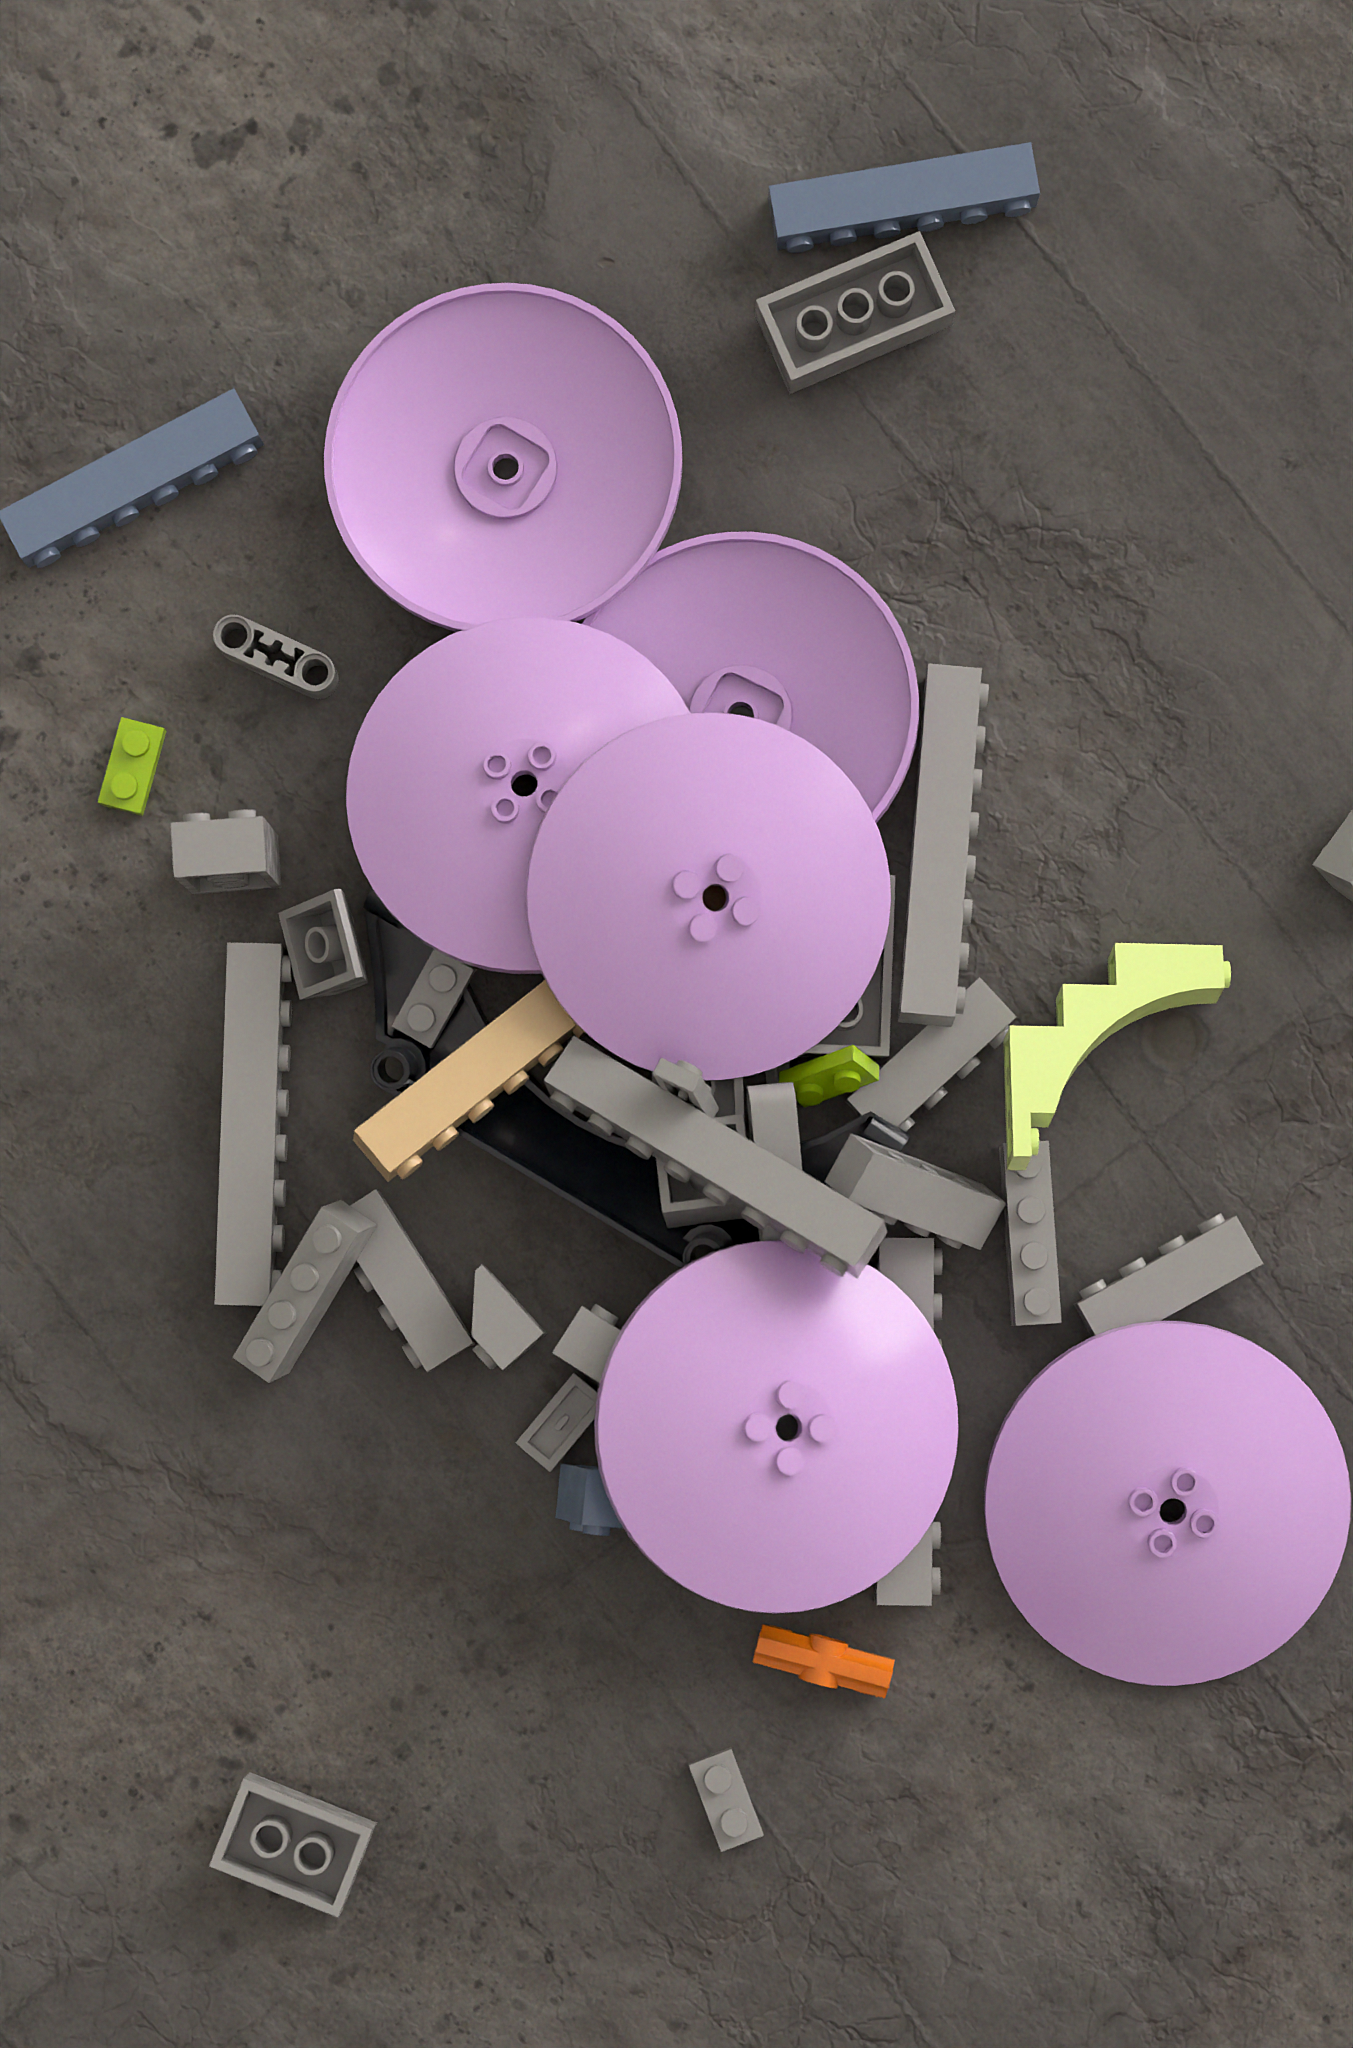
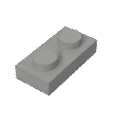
(433, 998)
(687, 1084)
(560, 1423)
(726, 1799)

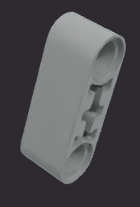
(272, 642)

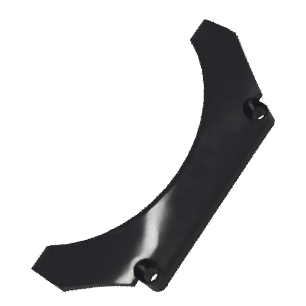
(548, 1142)

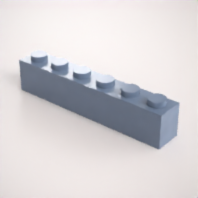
(904, 197)
(131, 479)

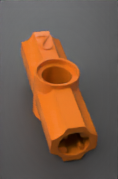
(823, 1660)

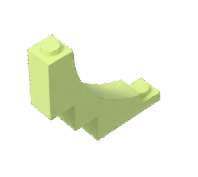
(1045, 1057)

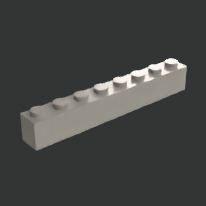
(940, 846)
(251, 1123)
(716, 1158)
(912, 1267)

